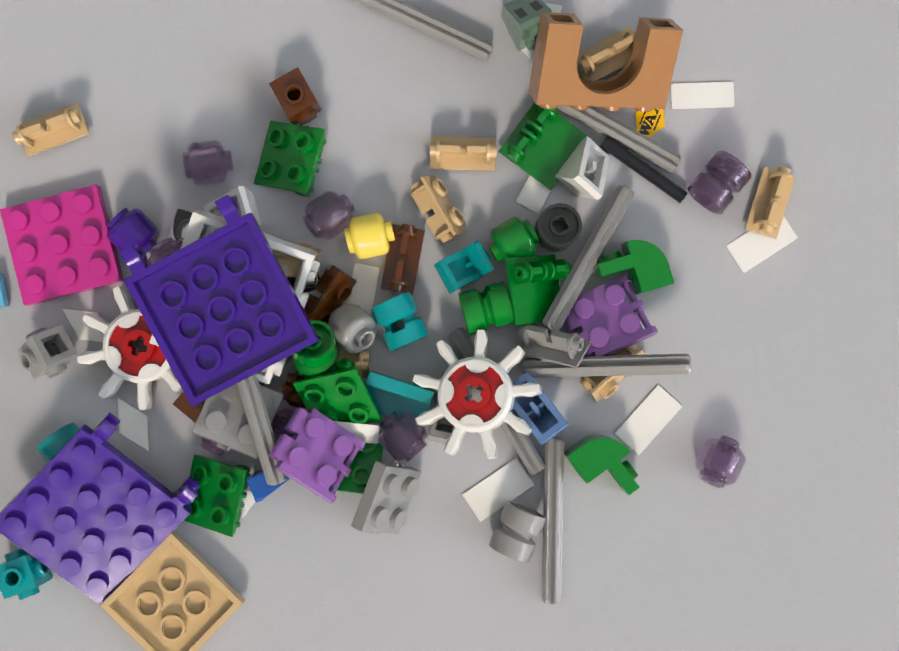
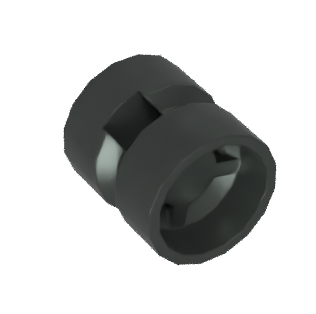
(558, 227)

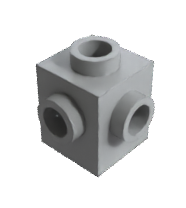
(47, 352)

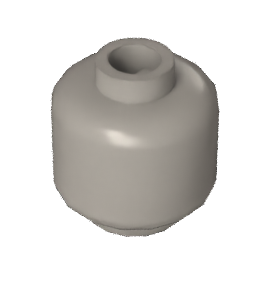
(353, 328)

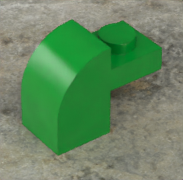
(645, 264)
(601, 453)

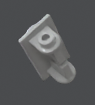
(553, 346)

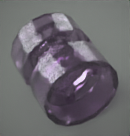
(722, 178)

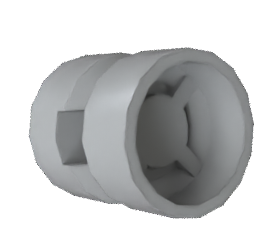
(516, 534)

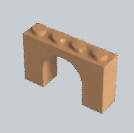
(639, 85)

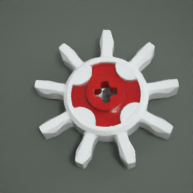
(125, 355)
(497, 395)

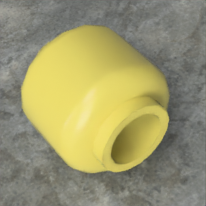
(369, 235)

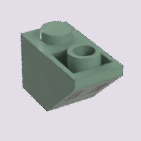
(523, 21)

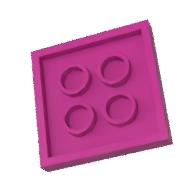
(61, 245)

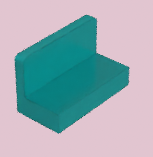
(397, 395)

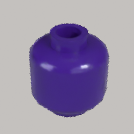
(132, 229)

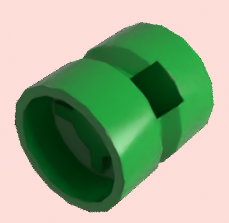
(486, 307)
(320, 356)

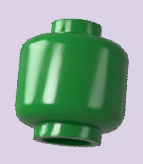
(513, 239)

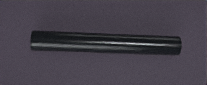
(643, 169)

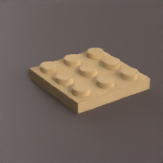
(173, 599)

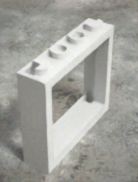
(197, 229)

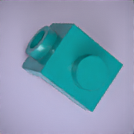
(464, 267)

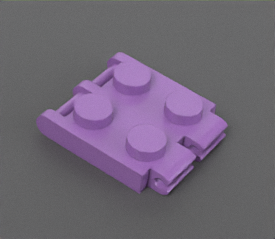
(609, 318)
(316, 452)

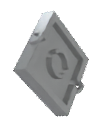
(226, 422)
(386, 498)

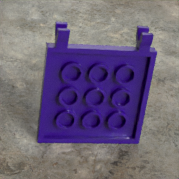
(219, 306)
(94, 512)

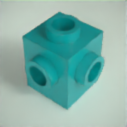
(22, 575)

